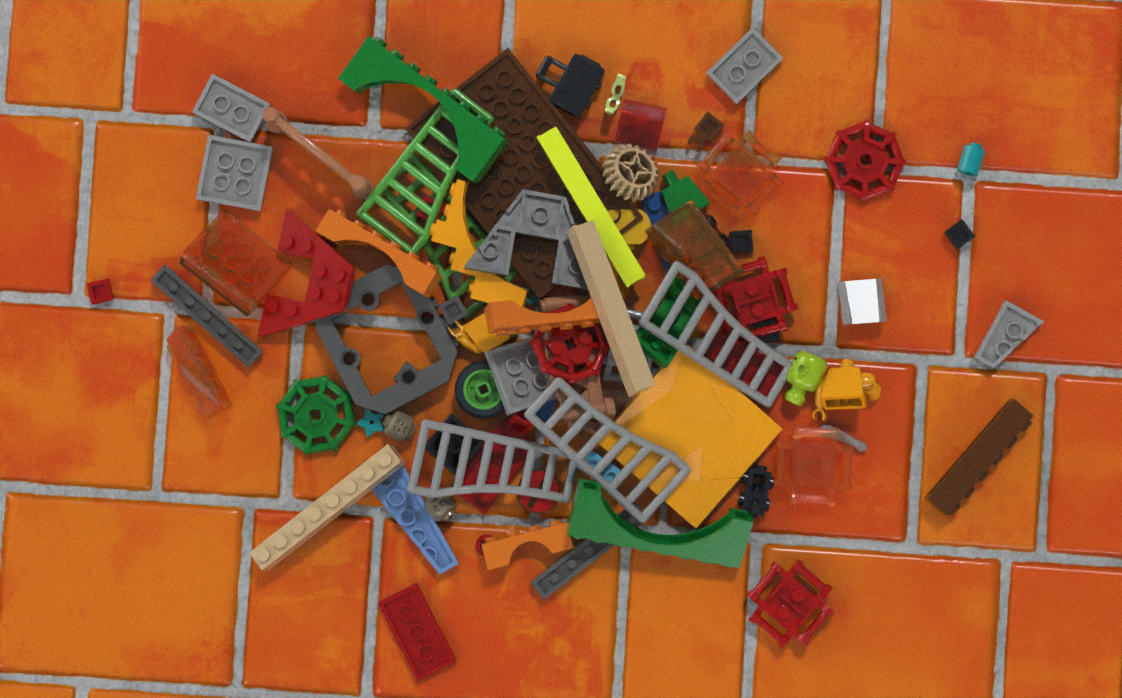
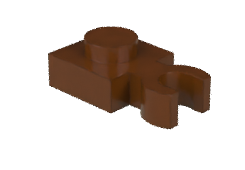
(706, 129)

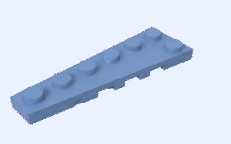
(415, 520)

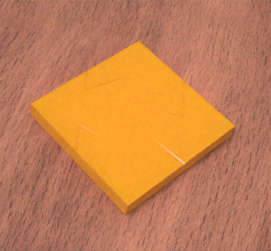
(704, 424)

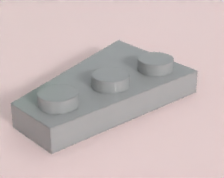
(1006, 332)

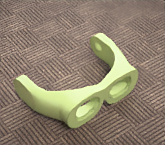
(620, 81)

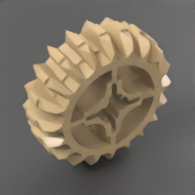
(625, 174)

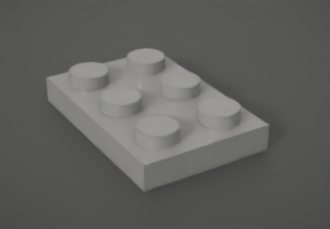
(744, 66)
(231, 108)

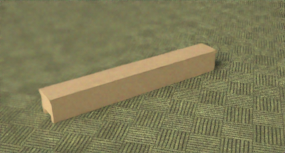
(610, 308)

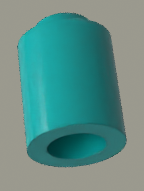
(971, 159)

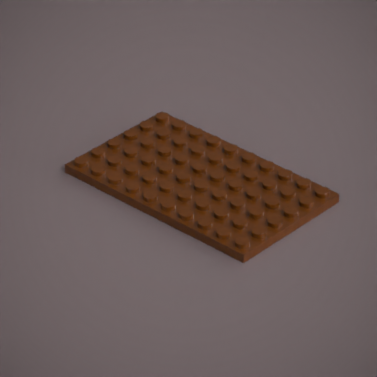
(523, 114)

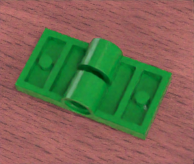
(656, 348)

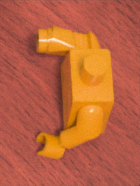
(475, 335)
(845, 389)

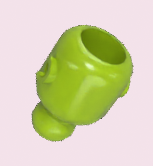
(804, 375)

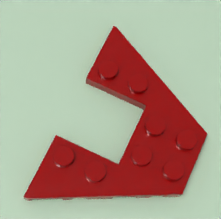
(328, 283)

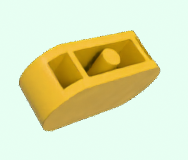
(635, 235)

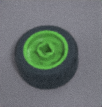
(469, 395)

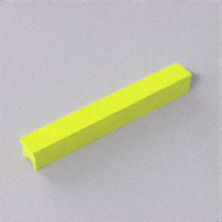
(591, 206)

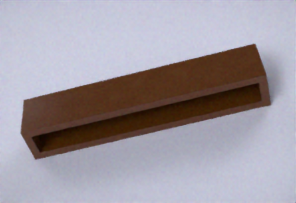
(979, 456)

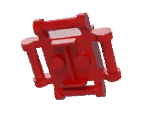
(757, 299)
(790, 603)

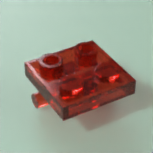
(640, 125)

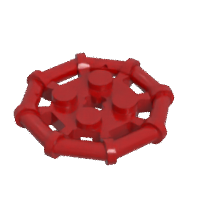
(866, 173)
(575, 356)

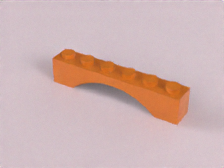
(342, 232)
(510, 317)

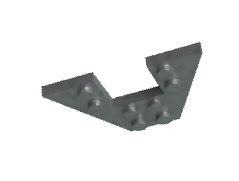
(534, 216)

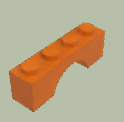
(499, 551)

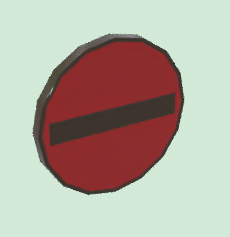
(535, 504)

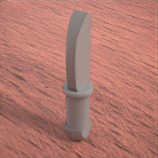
(847, 439)

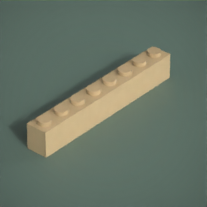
(327, 507)

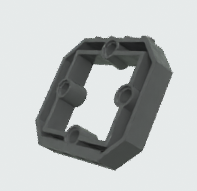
(401, 393)

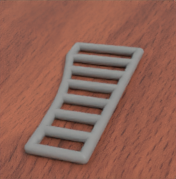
(723, 314)
(627, 436)
(481, 487)

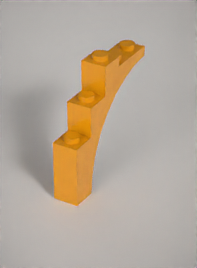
(455, 233)

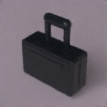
(576, 84)

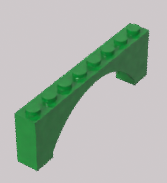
(477, 141)
(716, 543)

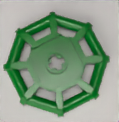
(328, 414)

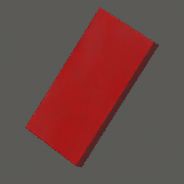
(752, 366)
(483, 501)
(417, 631)

